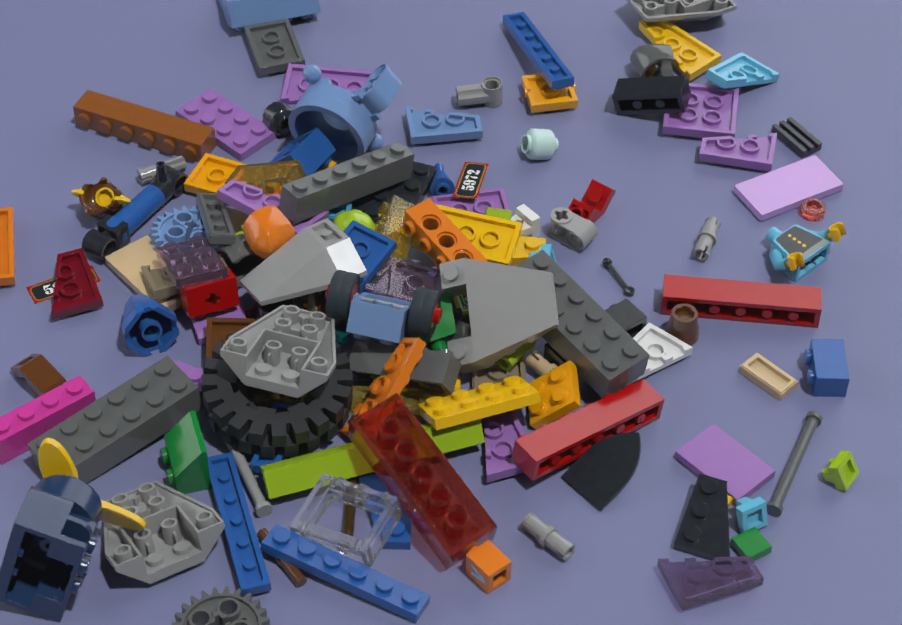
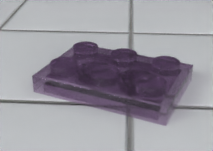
(191, 262)

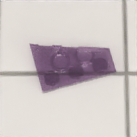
(707, 581)

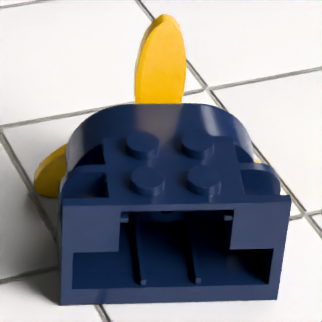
(54, 536)

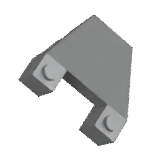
(504, 307)

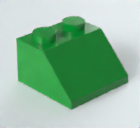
(186, 456)

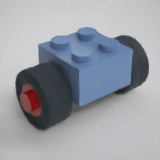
(381, 315)

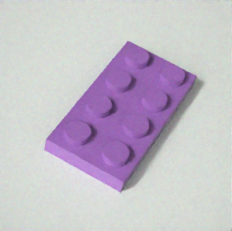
(234, 128)

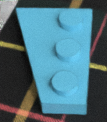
(740, 72)

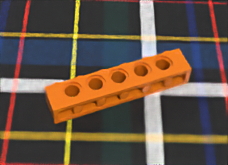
(438, 234)

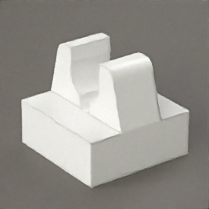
(529, 220)

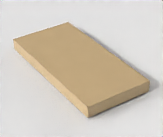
(127, 265)

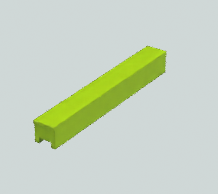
(347, 462)

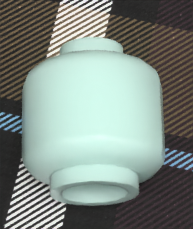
(539, 144)

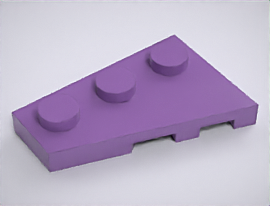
(746, 153)

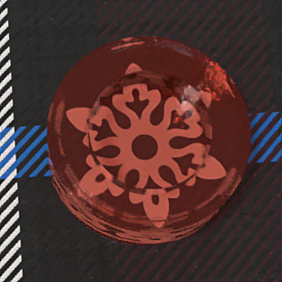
(813, 210)

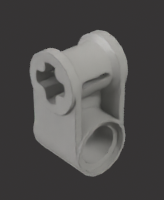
(572, 230)

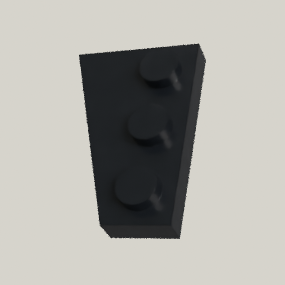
(706, 520)

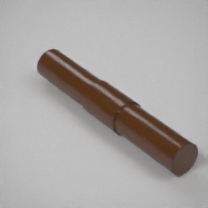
(294, 573)

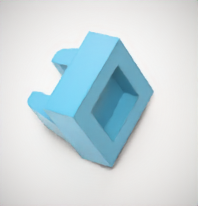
(751, 513)

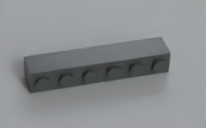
(346, 182)

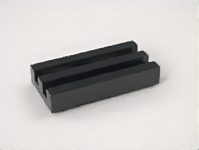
(799, 135)

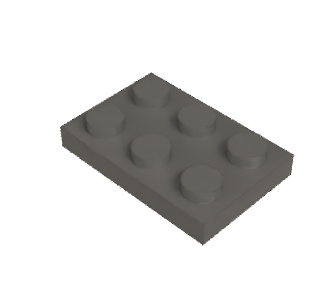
(273, 46)

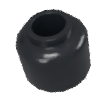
(277, 117)

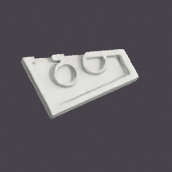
(661, 347)

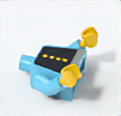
(801, 250)

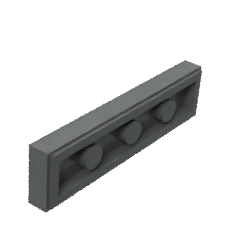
(215, 219)

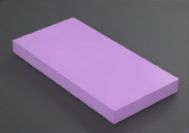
(787, 187)

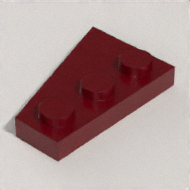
(74, 285)

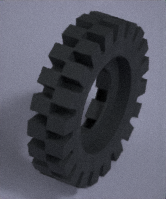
(304, 423)

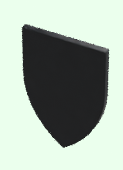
(605, 468)

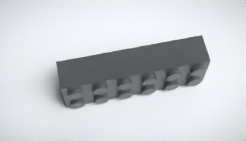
(589, 335)
(124, 419)

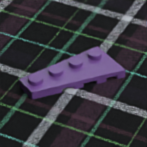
(345, 78)
(251, 198)

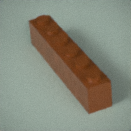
(144, 126)

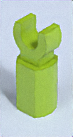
(508, 362)

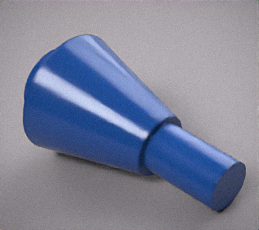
(441, 182)

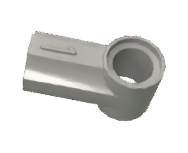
(487, 92)

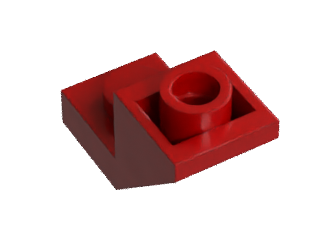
(593, 202)

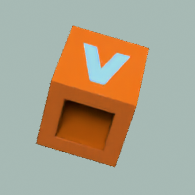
(488, 566)

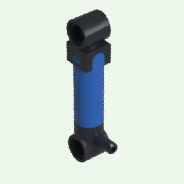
(115, 230)

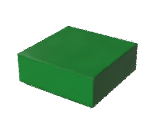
(751, 544)

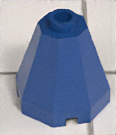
(148, 325)

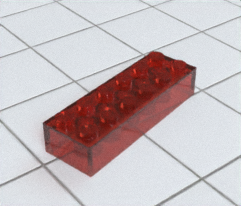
(421, 479)

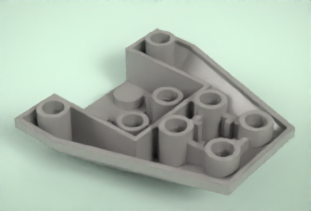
(681, 9)
(303, 264)
(284, 351)
(175, 535)

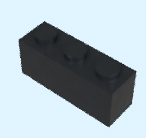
(651, 95)

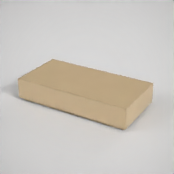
(768, 376)

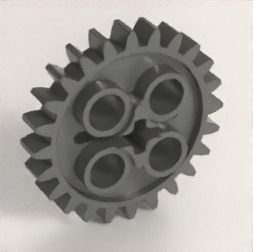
(216, 607)

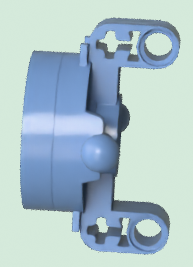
(344, 115)

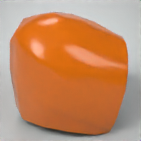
(267, 230)

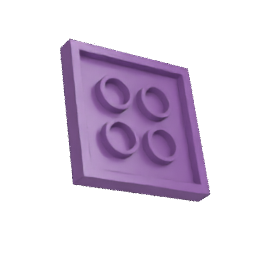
(708, 113)

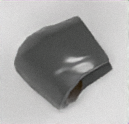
(653, 60)
(239, 258)

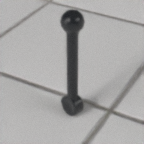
(628, 290)

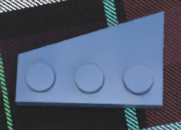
(432, 127)

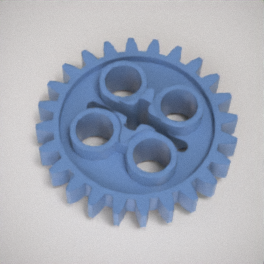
(178, 227)

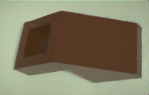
(38, 373)

